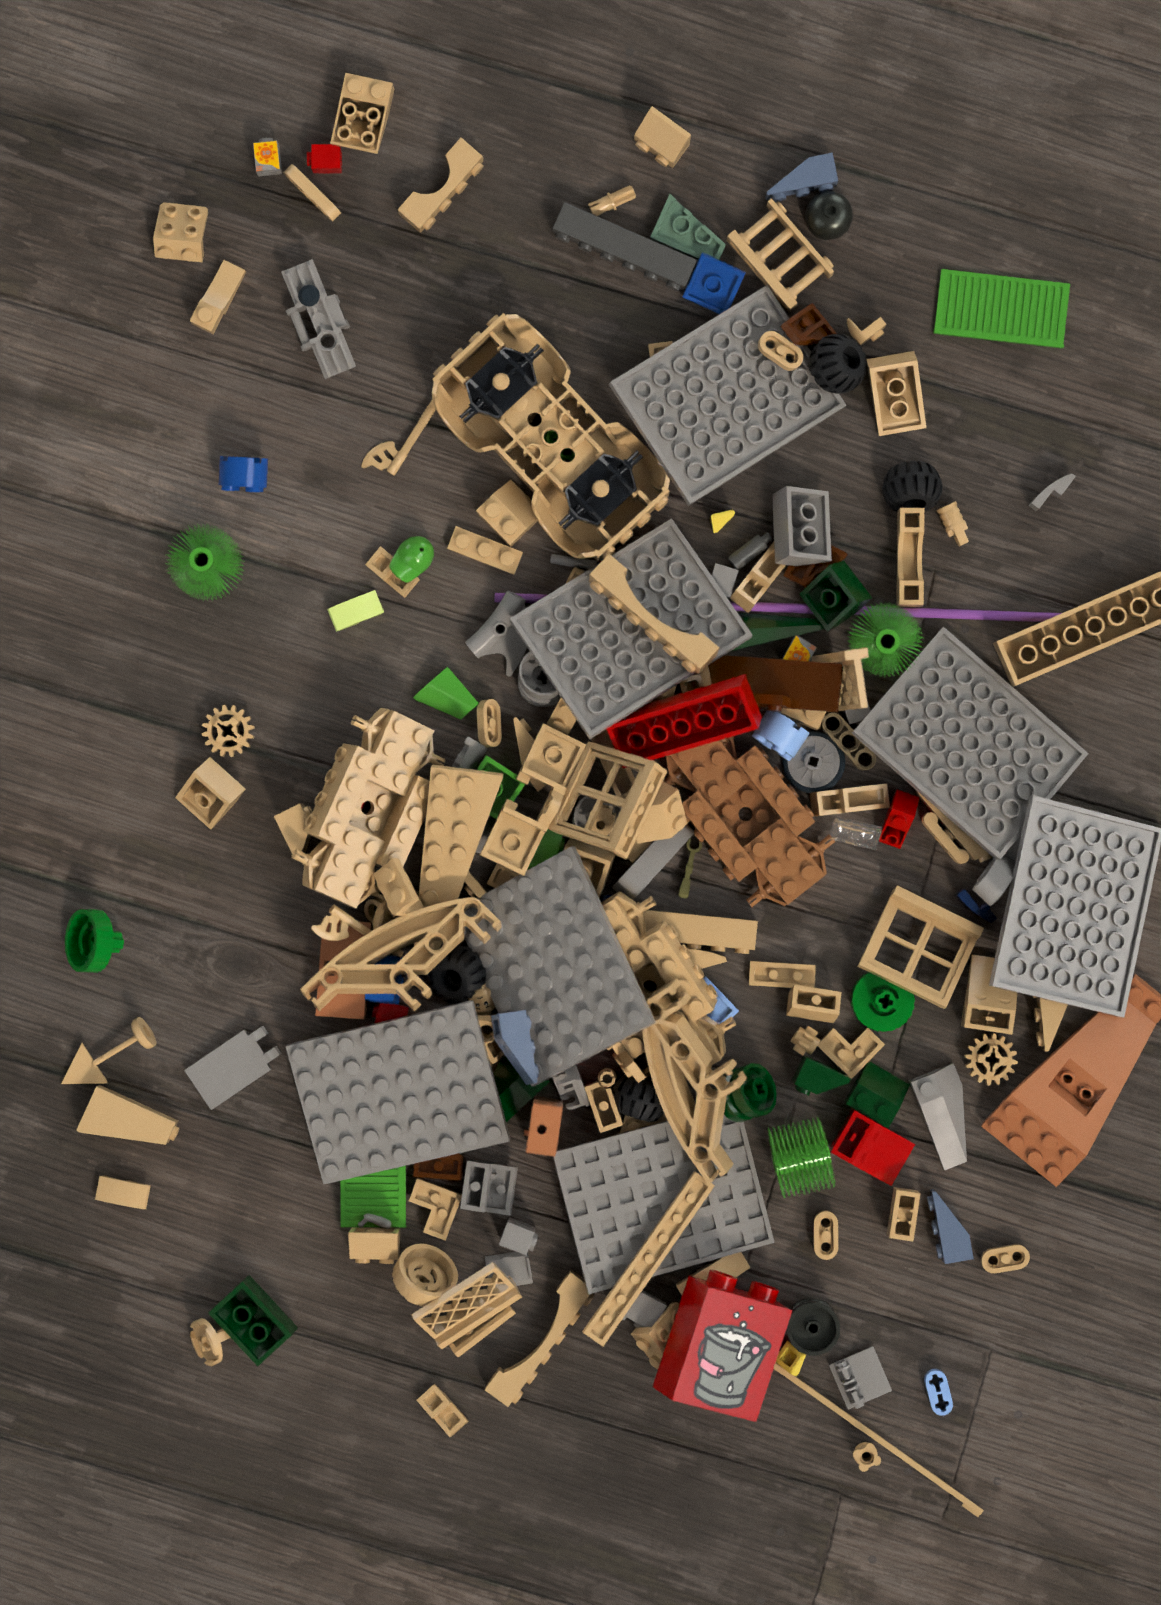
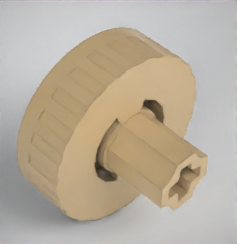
(419, 1285)

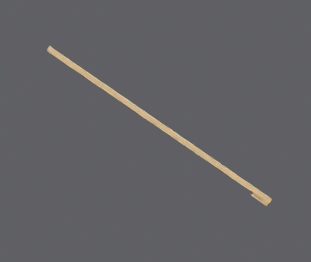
(967, 1504)

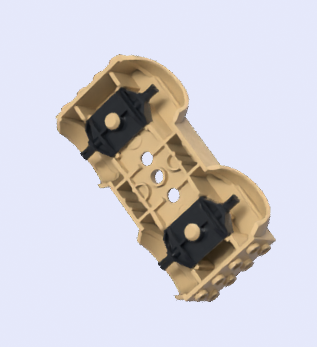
(578, 503)

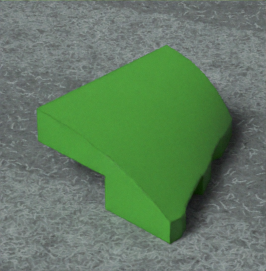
(447, 695)

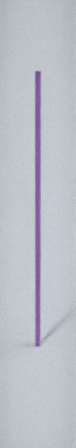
(915, 612)

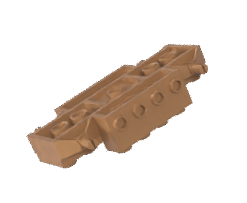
(765, 843)

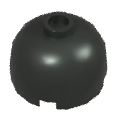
(829, 215)

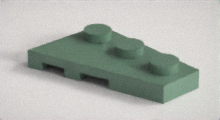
(684, 233)

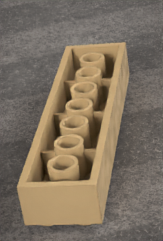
(1081, 630)

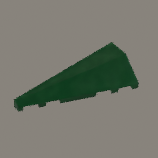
(775, 628)

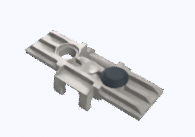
(325, 315)

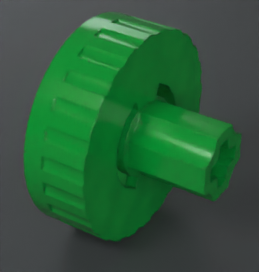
(91, 940)
(894, 1013)

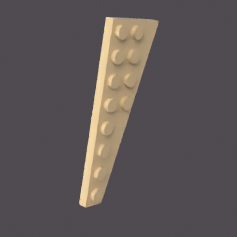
(454, 825)

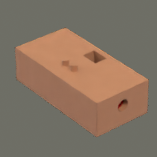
(342, 1005)
(544, 1126)

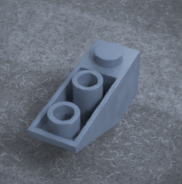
(812, 174)
(514, 1039)
(953, 1238)

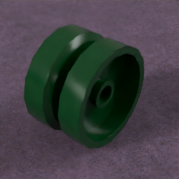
(754, 1097)

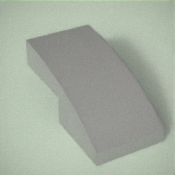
(1056, 488)

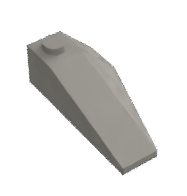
(942, 1108)

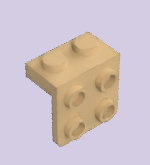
(180, 232)
(397, 888)
(654, 1339)

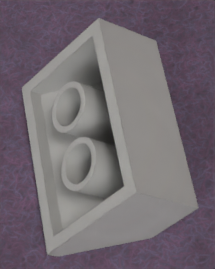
(801, 526)

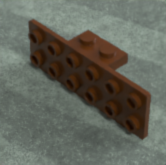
(784, 682)

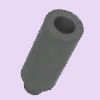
(749, 551)

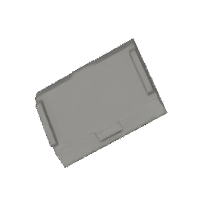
(513, 1264)

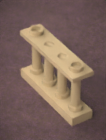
(772, 277)

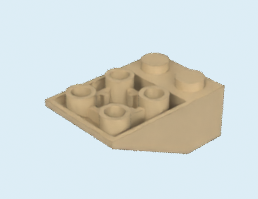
(362, 113)
(984, 1005)

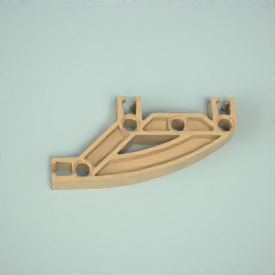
(357, 965)
(668, 1062)

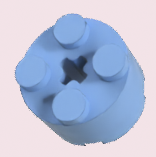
(780, 734)

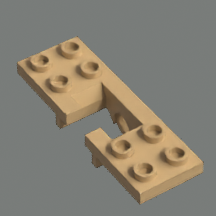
(516, 836)

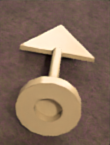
(85, 1069)

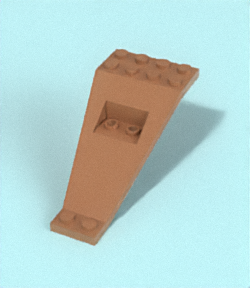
(1050, 1117)

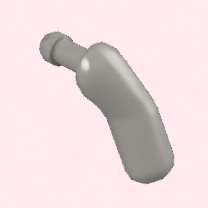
(378, 1220)

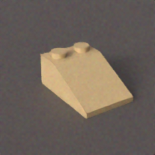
(896, 393)

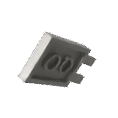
(231, 1067)

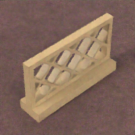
(852, 684)
(467, 1315)

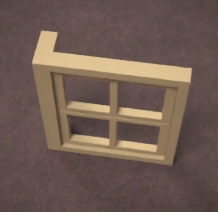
(633, 808)
(933, 917)

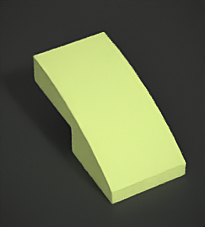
(355, 610)

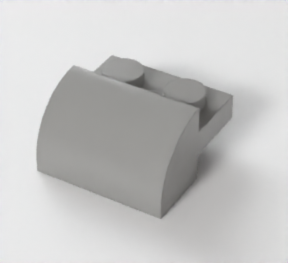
(489, 1187)

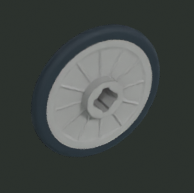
(828, 769)

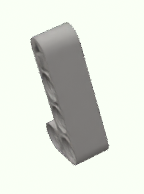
(650, 863)
(997, 875)

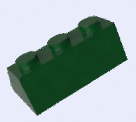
(253, 1320)

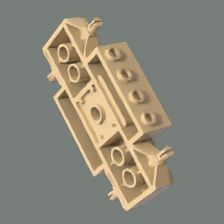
(377, 773)
(661, 958)

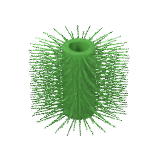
(209, 573)
(897, 639)
(801, 1157)

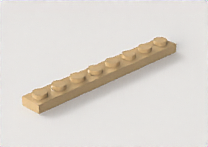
(648, 1259)

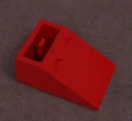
(871, 1147)

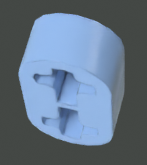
(944, 1391)

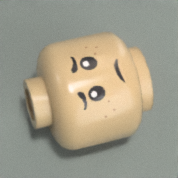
(483, 1001)

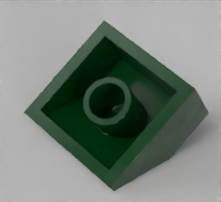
(835, 595)
(817, 1077)
(877, 1094)

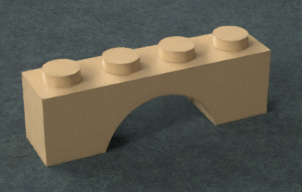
(422, 208)
(909, 557)

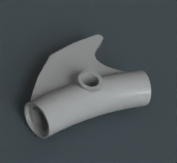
(505, 641)

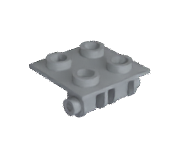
(860, 1378)

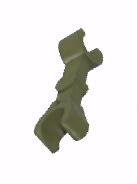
(685, 885)

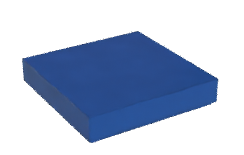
(713, 284)

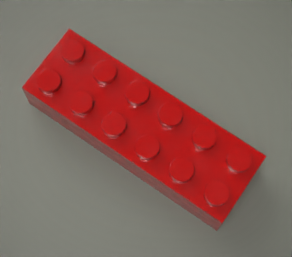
(688, 720)

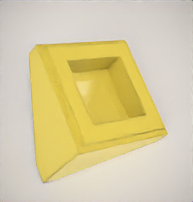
(720, 519)
(790, 1359)

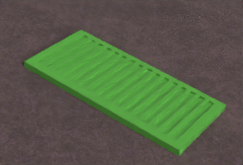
(1001, 308)
(376, 1194)

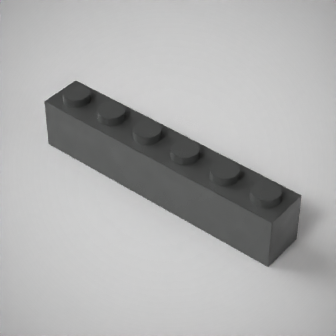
(624, 246)

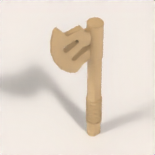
(399, 457)
(346, 920)

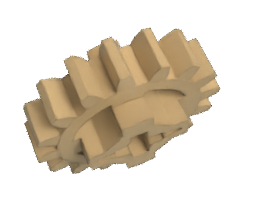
(221, 740)
(989, 1071)

